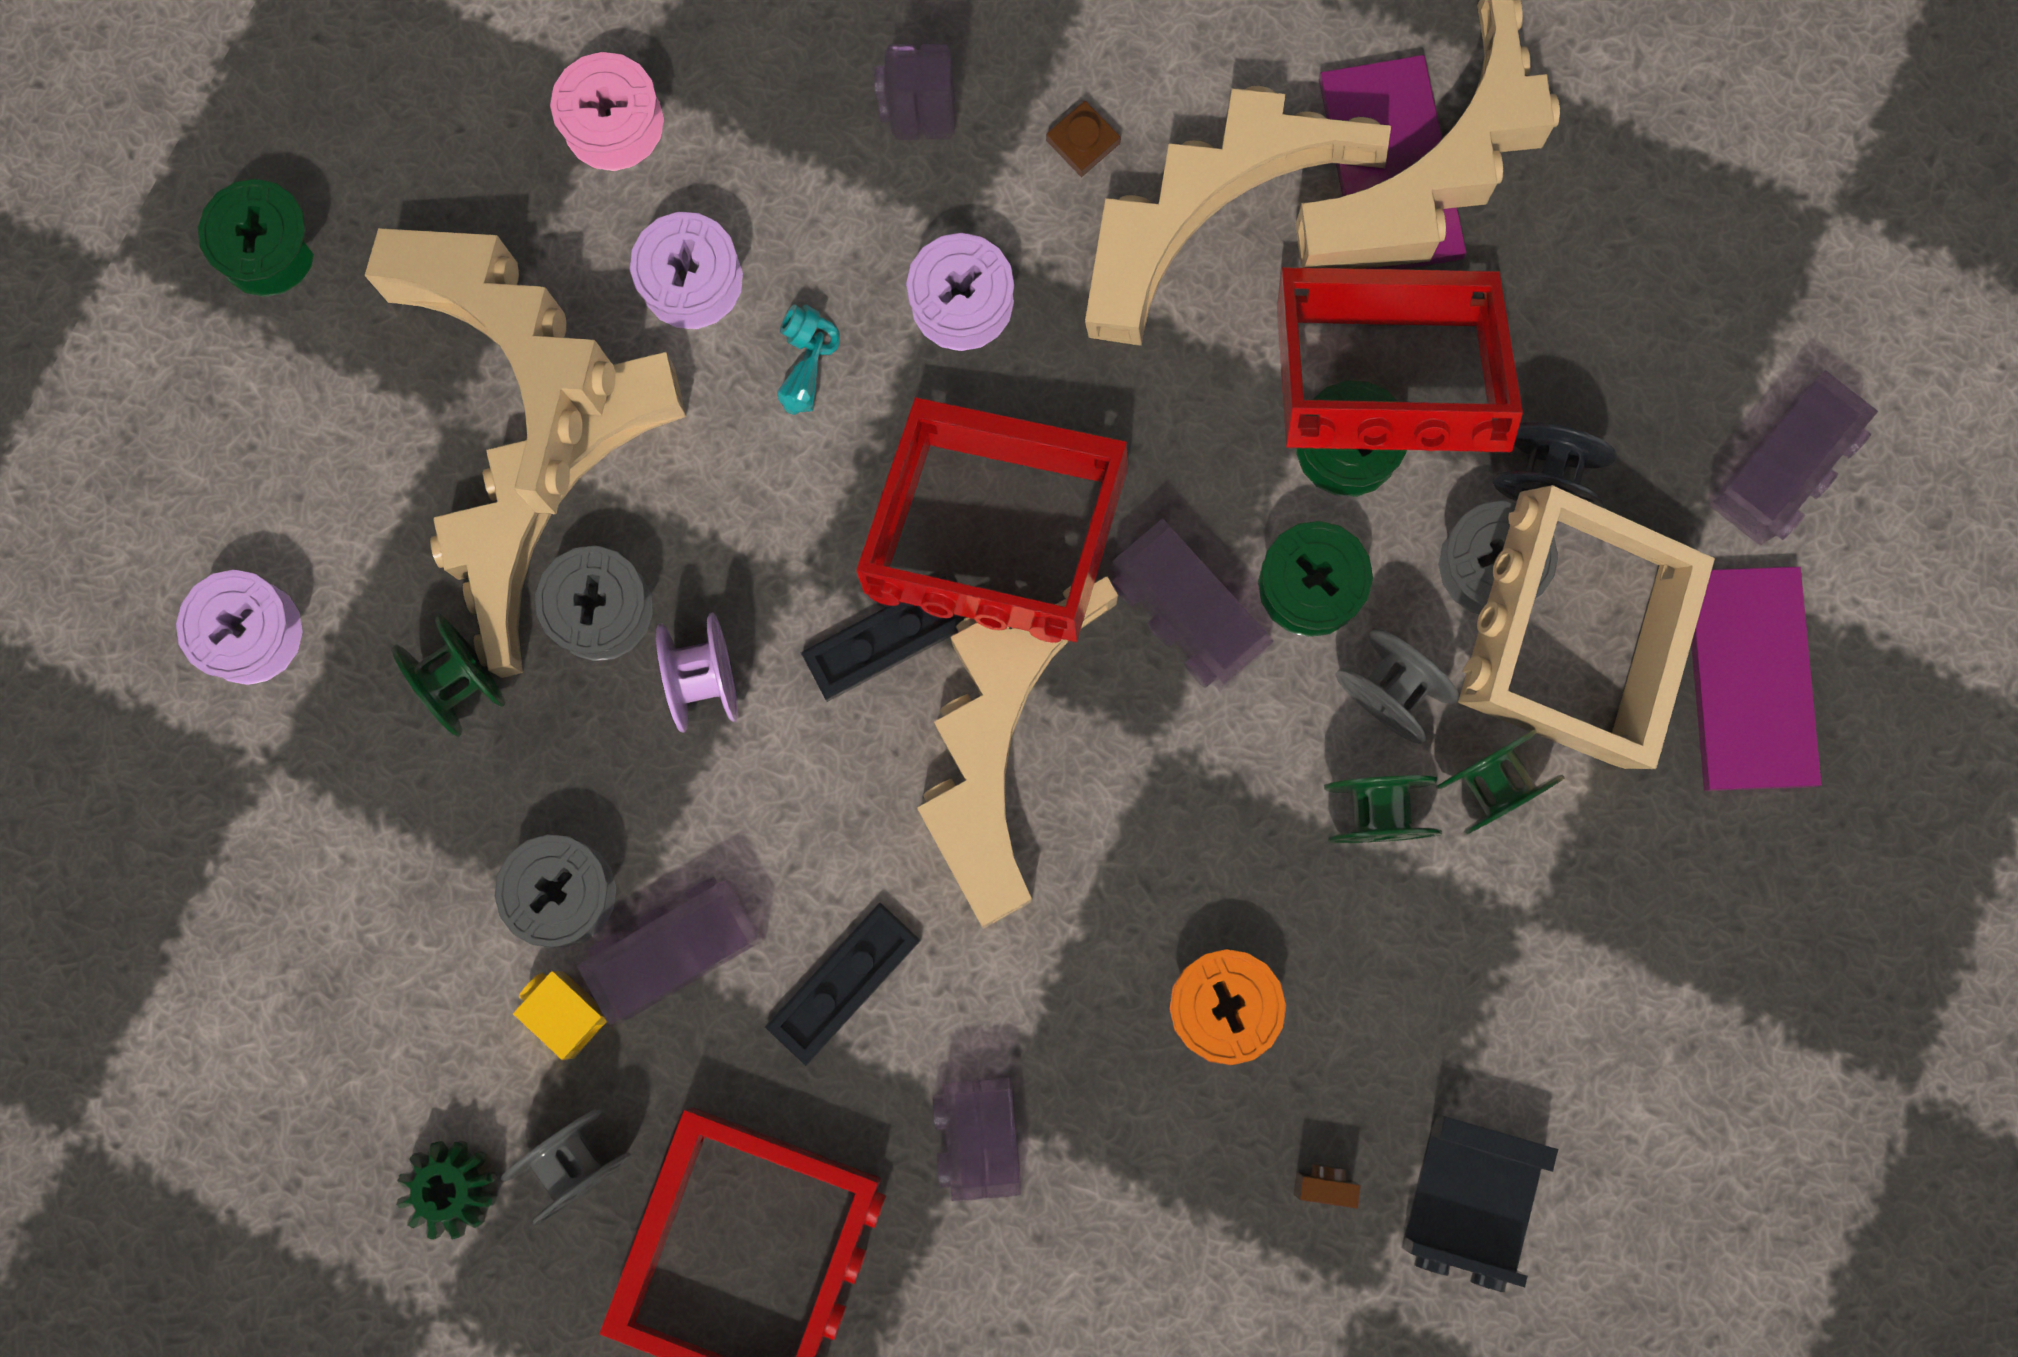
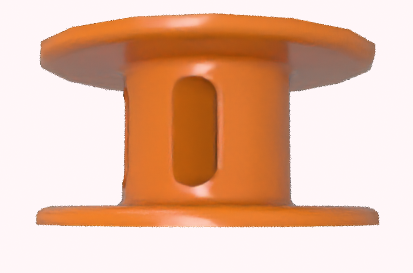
(1259, 1015)

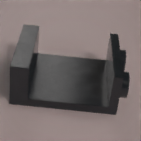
(1475, 1202)

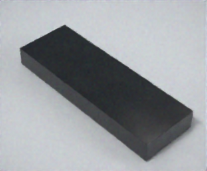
(875, 646)
(843, 984)

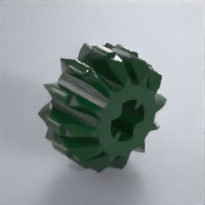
(453, 1211)

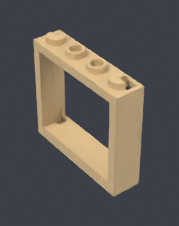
(1660, 647)

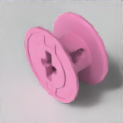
(581, 103)

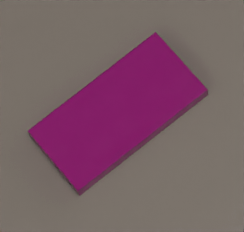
(1397, 96)
(1755, 682)

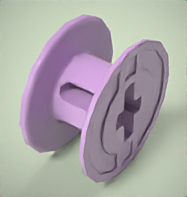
(668, 248)
(961, 263)
(209, 632)
(696, 672)

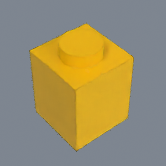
(559, 1013)

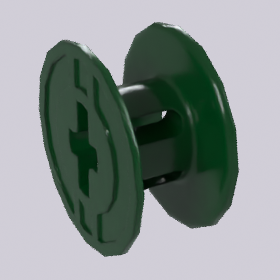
(238, 219)
(1350, 470)
(1322, 549)
(434, 686)
(1500, 783)
(1382, 808)

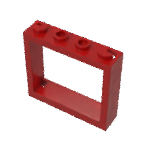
(1399, 299)
(1008, 441)
(663, 1206)

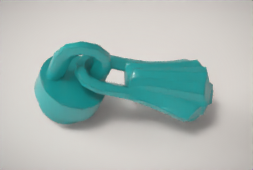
(798, 326)

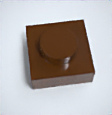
(1083, 138)
(1327, 1186)

